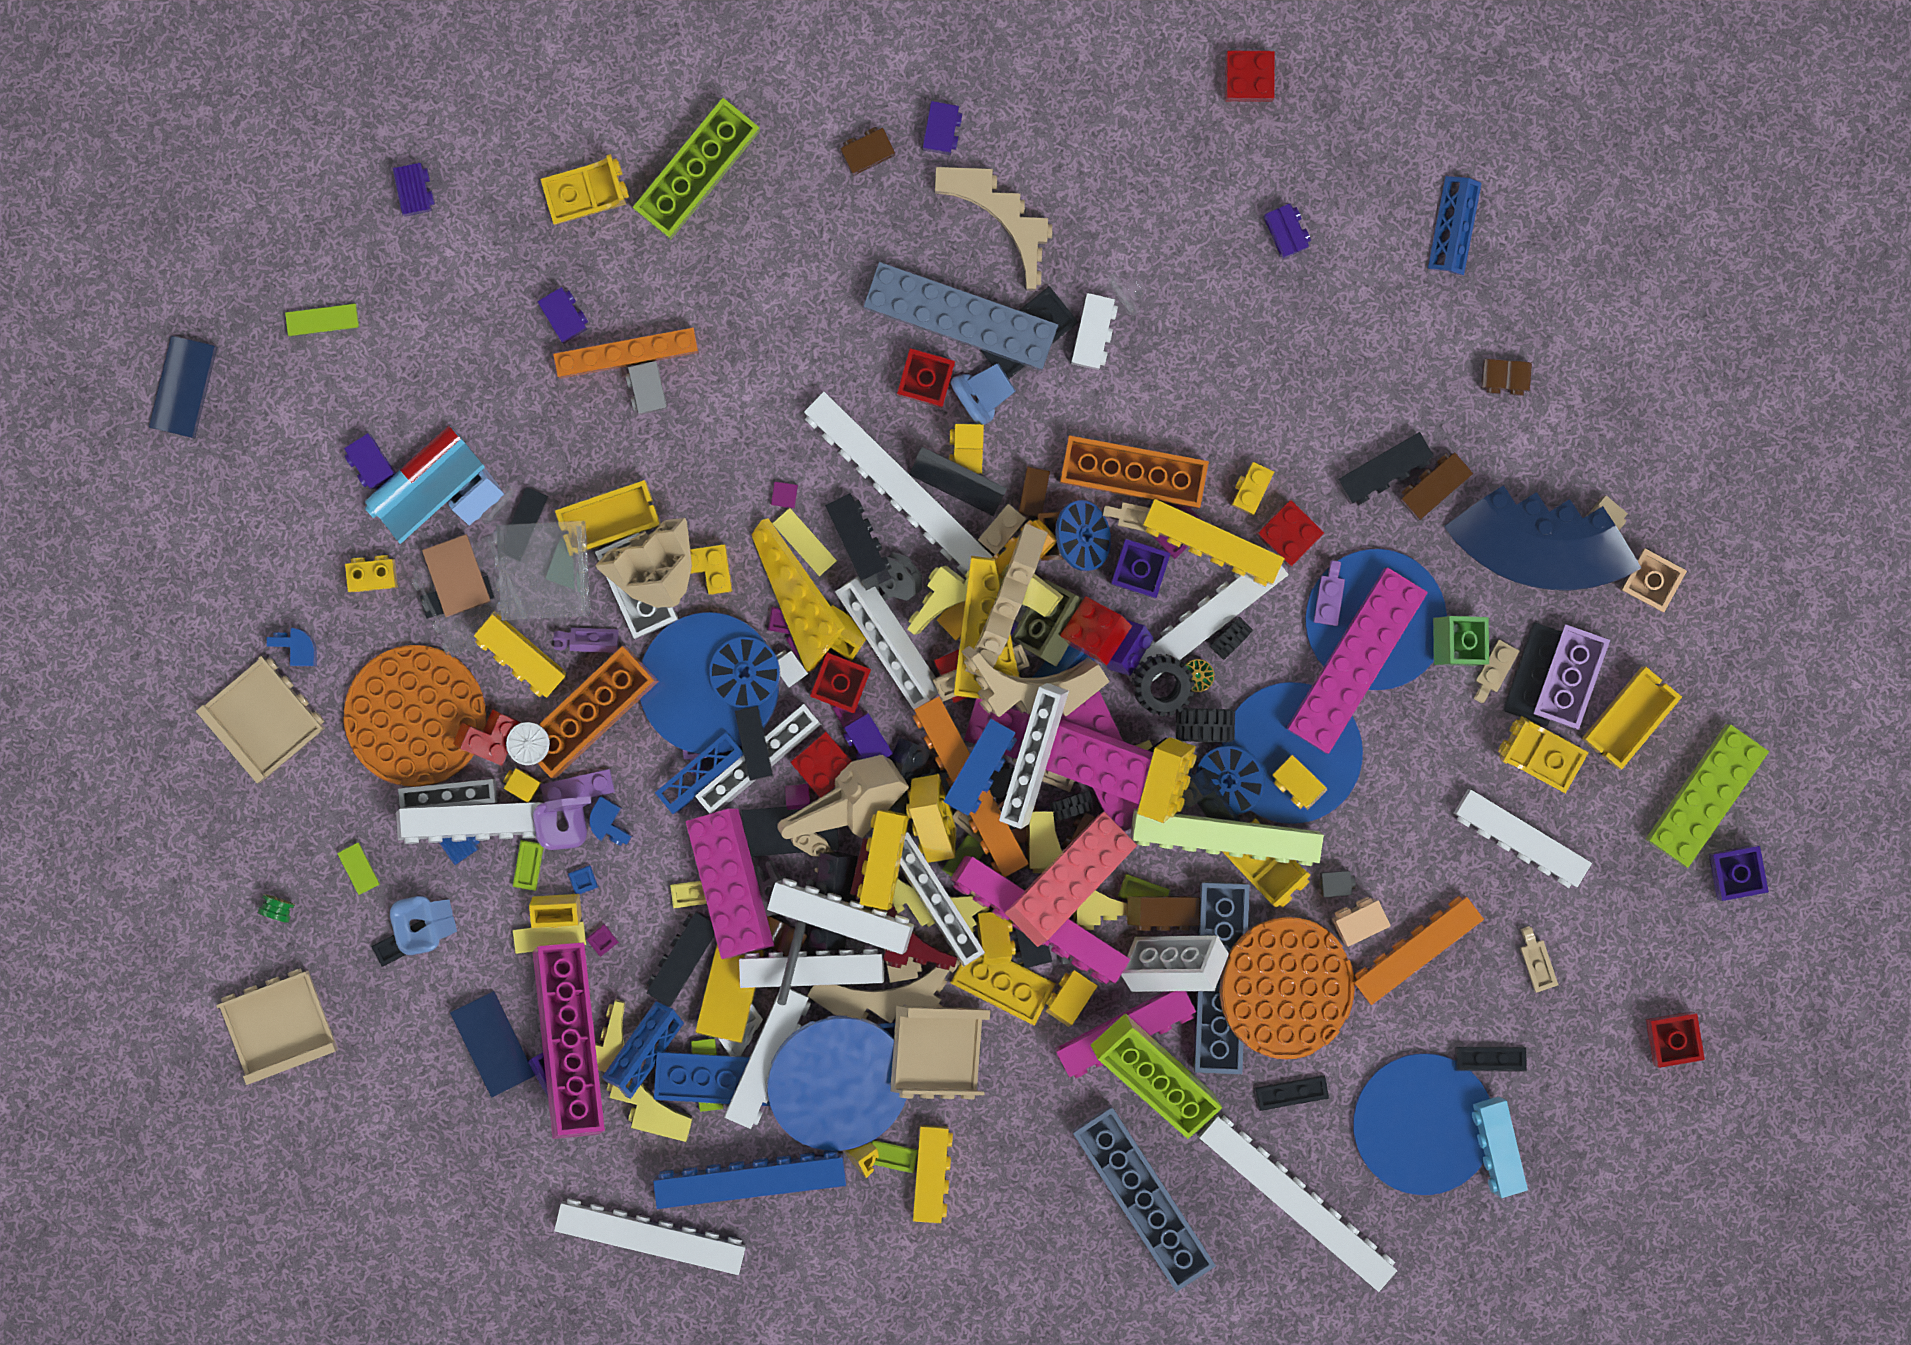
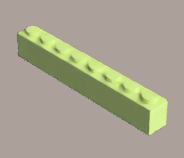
(1229, 836)

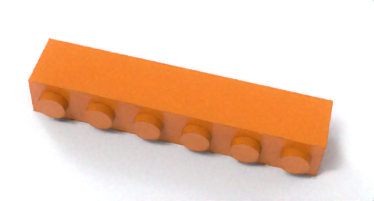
(626, 353)
(1418, 949)

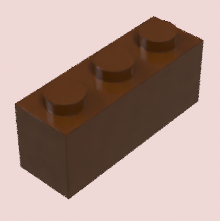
(1435, 485)
(1163, 912)

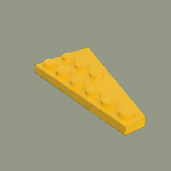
(980, 597)
(805, 609)

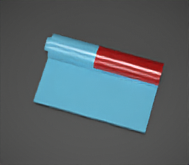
(424, 484)

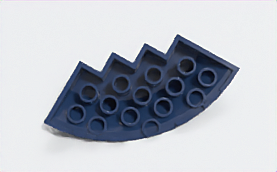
(1543, 546)

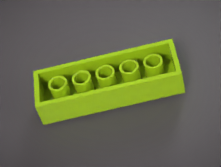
(696, 168)
(1707, 795)
(1156, 1076)

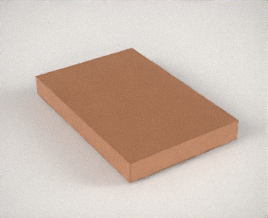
(456, 575)

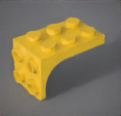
(585, 190)
(1542, 754)
(1272, 878)

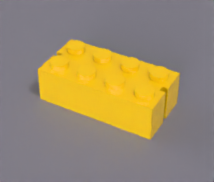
(614, 514)
(520, 654)
(1631, 718)

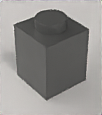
(1337, 883)

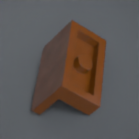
(1034, 491)

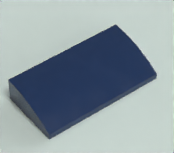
(183, 387)
(492, 1044)

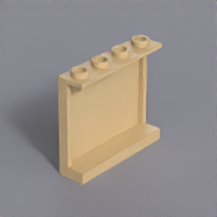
(261, 719)
(277, 1026)
(937, 1051)

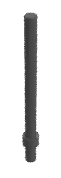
(792, 957)

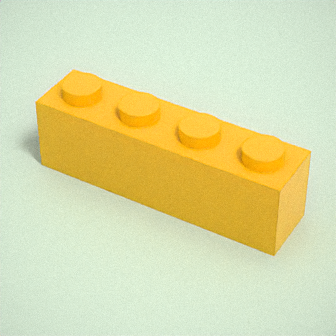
(884, 859)
(931, 1174)

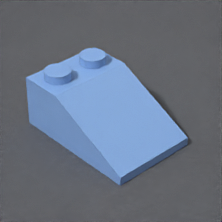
(476, 497)

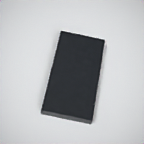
(1044, 306)
(957, 481)
(1532, 672)
(763, 833)

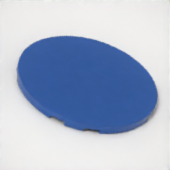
(1416, 645)
(683, 701)
(1262, 731)
(834, 1083)
(1419, 1124)

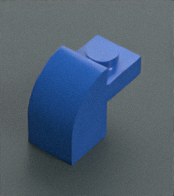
(302, 646)
(602, 821)

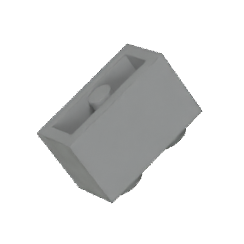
(646, 387)

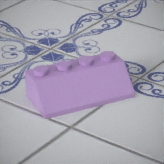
(1571, 677)

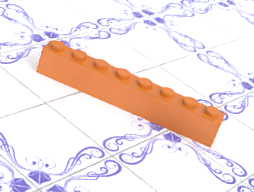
(952, 756)

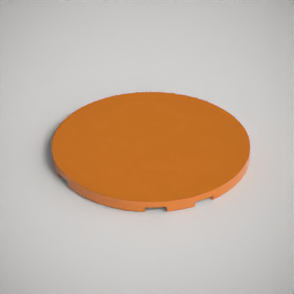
(408, 712)
(1287, 988)

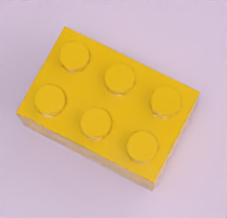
(1167, 780)
(932, 818)

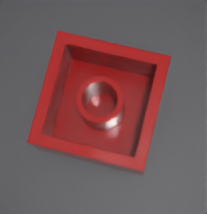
(1249, 76)
(926, 378)
(1290, 533)
(1096, 630)
(840, 683)
(821, 764)
(1675, 1039)

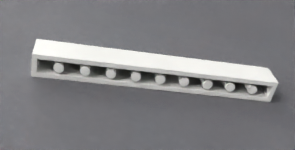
(895, 481)
(1297, 1203)

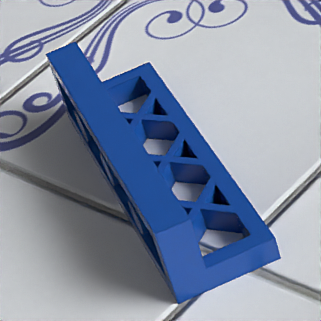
(1459, 225)
(719, 768)
(641, 1047)

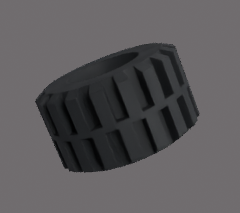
(1176, 698)
(1205, 725)

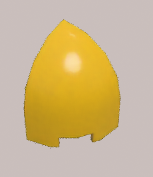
(863, 1158)

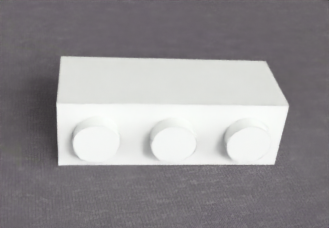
(1094, 331)

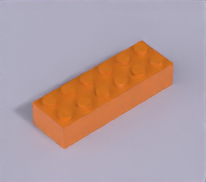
(1134, 472)
(594, 709)

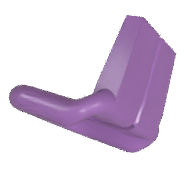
(545, 823)

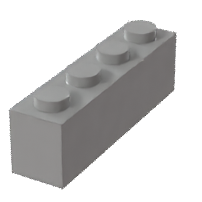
(449, 794)

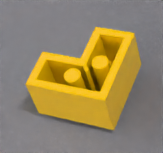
(967, 446)
(715, 564)

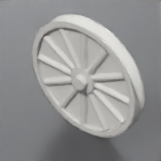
(527, 743)

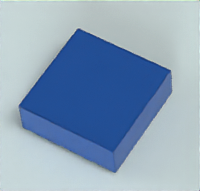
(583, 880)

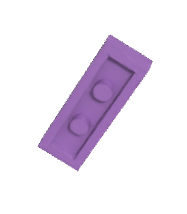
(579, 786)

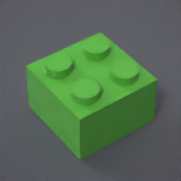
(1461, 640)

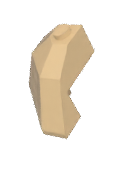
(653, 565)

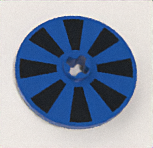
(1088, 520)
(763, 672)
(1243, 768)

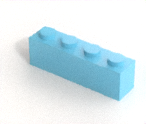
(1499, 1147)

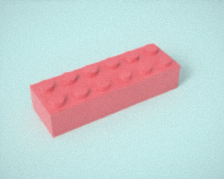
(1070, 879)

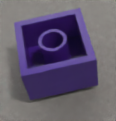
(1140, 568)
(1738, 872)

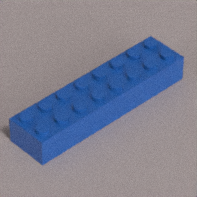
(749, 1180)

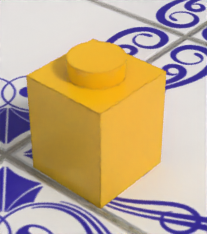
(521, 784)

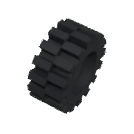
(1231, 638)
(1072, 805)

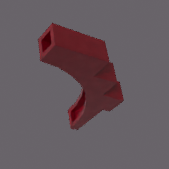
(917, 947)

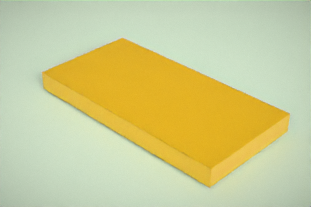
(1006, 987)
(725, 1003)

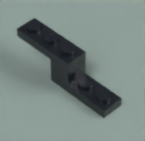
(1206, 795)

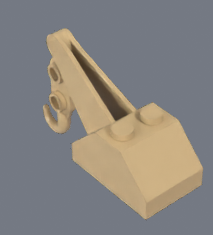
(858, 794)

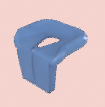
(989, 386)
(438, 922)

